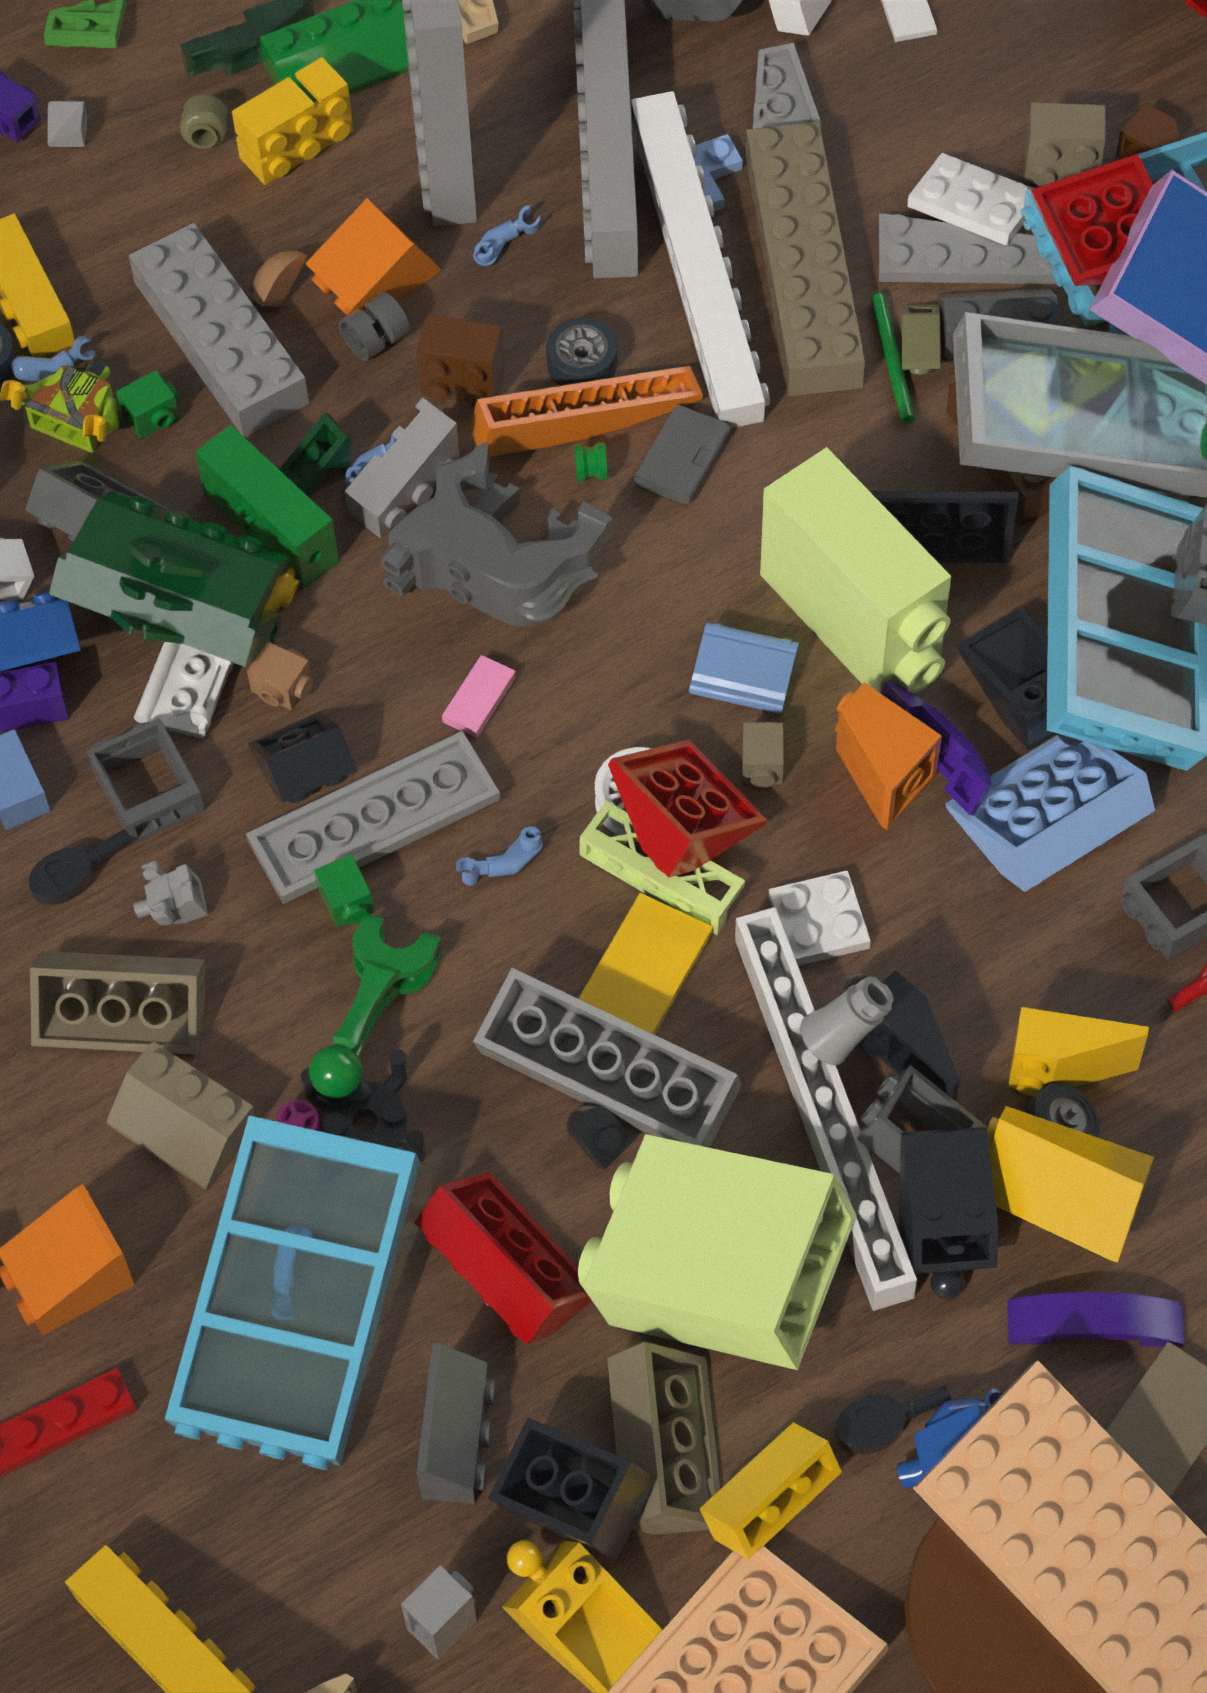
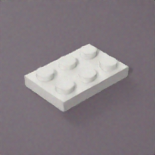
(971, 198)

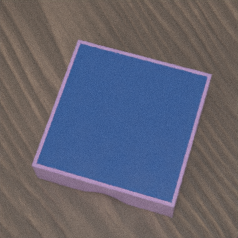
(1161, 276)

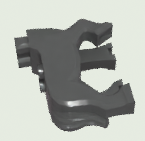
(477, 558)

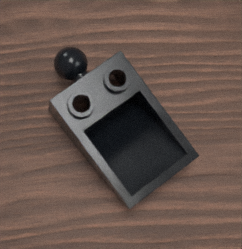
(1012, 672)
(910, 1036)
(947, 1205)

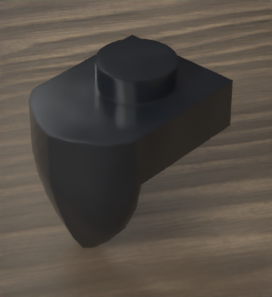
(598, 1134)

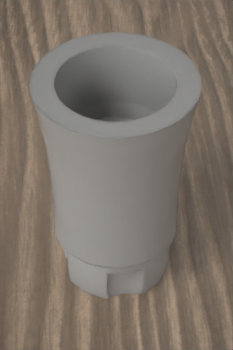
(846, 1020)

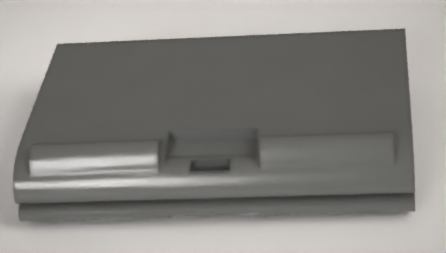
(682, 454)

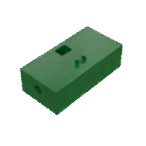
(267, 504)

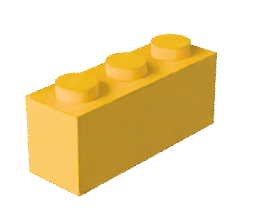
(770, 1490)

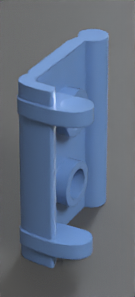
(744, 667)

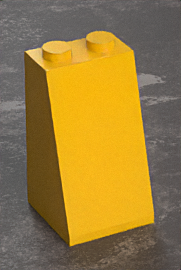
(1066, 1180)

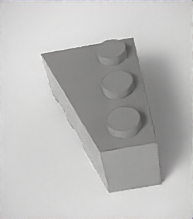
(406, 473)

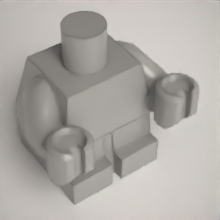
(171, 896)

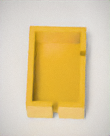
(286, 126)

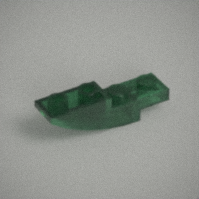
(239, 45)

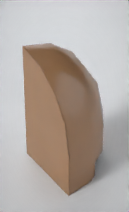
(276, 277)

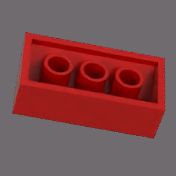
(504, 1256)

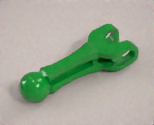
(384, 977)

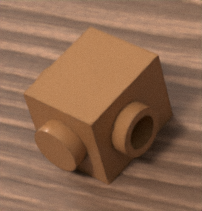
(280, 676)

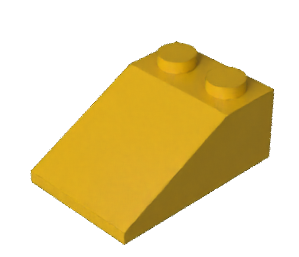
(1071, 1050)

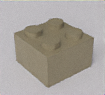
(1062, 141)

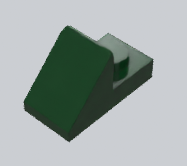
(320, 451)

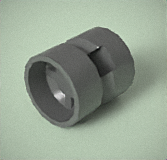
(370, 329)

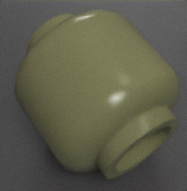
(204, 121)

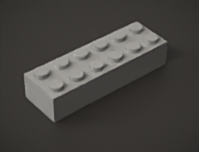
(219, 330)
(606, 1061)

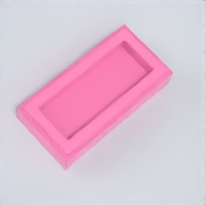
(479, 696)

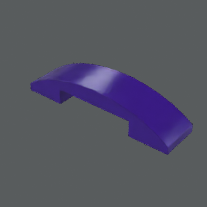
(957, 757)
(1095, 1316)

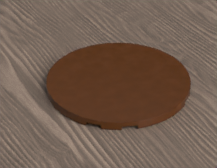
(975, 1632)

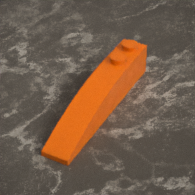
(579, 410)

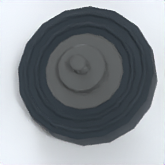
(1065, 1107)

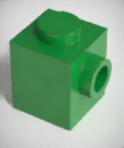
(149, 404)
(344, 891)

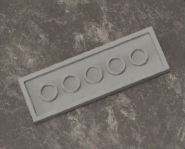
(374, 815)

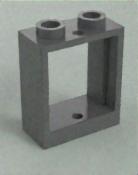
(159, 811)
(1141, 906)
(921, 1100)

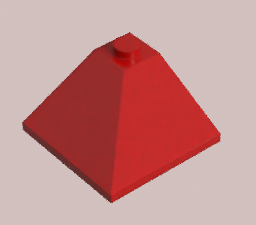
(1093, 215)
(682, 806)

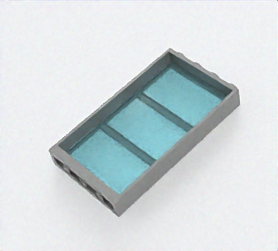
(1077, 398)

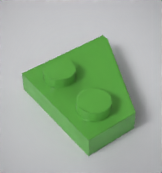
(86, 25)

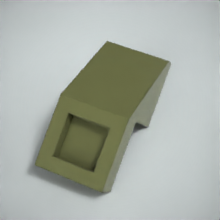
(920, 338)

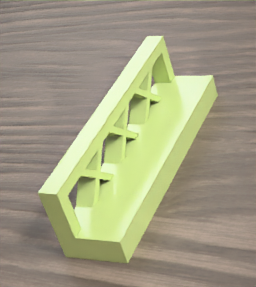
(643, 875)

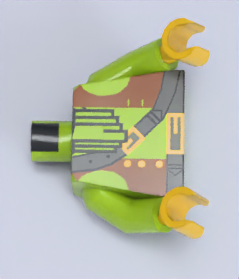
(69, 404)

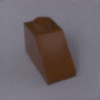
(1147, 131)

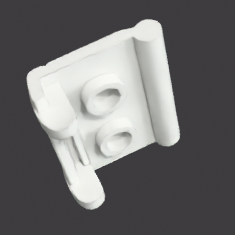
(184, 689)

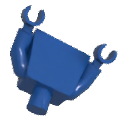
(941, 1433)

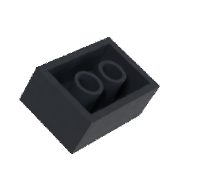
(572, 1488)

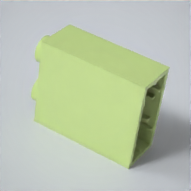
(855, 575)
(718, 1250)

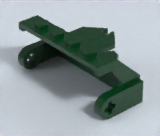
(173, 578)

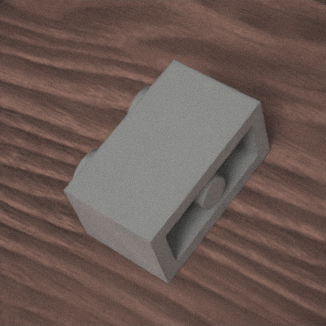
(440, 1611)

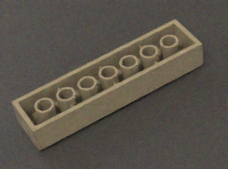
(804, 259)

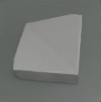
(67, 124)

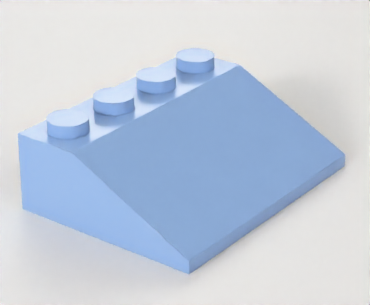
(1055, 809)

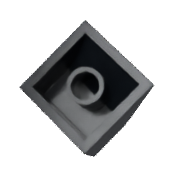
(303, 757)

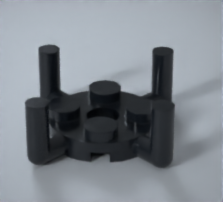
(375, 1101)

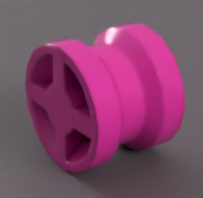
(299, 1114)

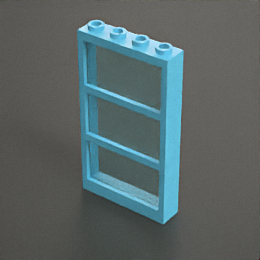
(293, 1292)

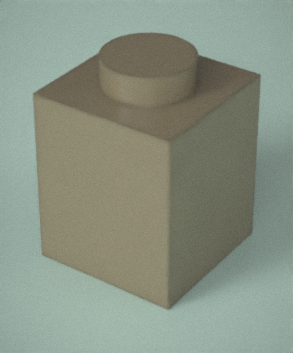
(762, 753)

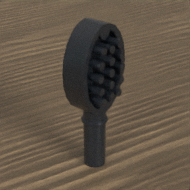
(70, 870)
(879, 1420)

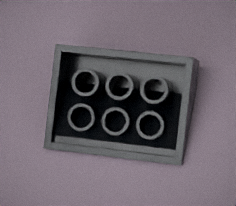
(956, 524)

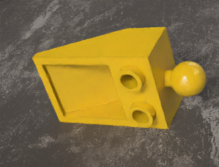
(593, 1623)

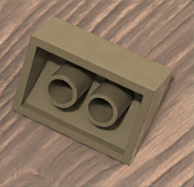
(180, 1115)

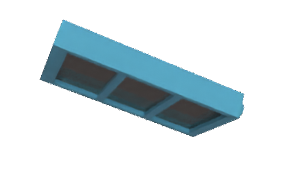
(1116, 656)

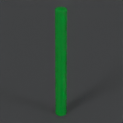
(893, 358)

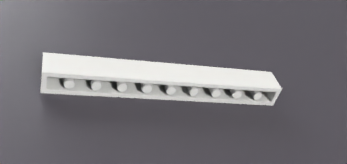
(697, 260)
(825, 1109)

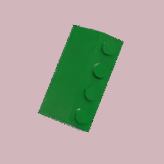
(357, 39)

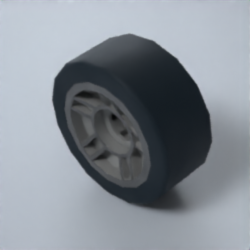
(571, 342)

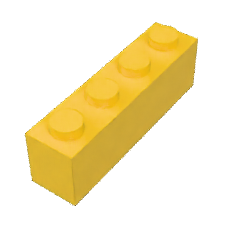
(29, 295)

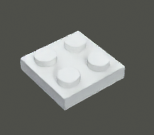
(821, 917)

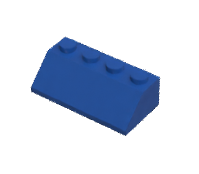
(35, 630)

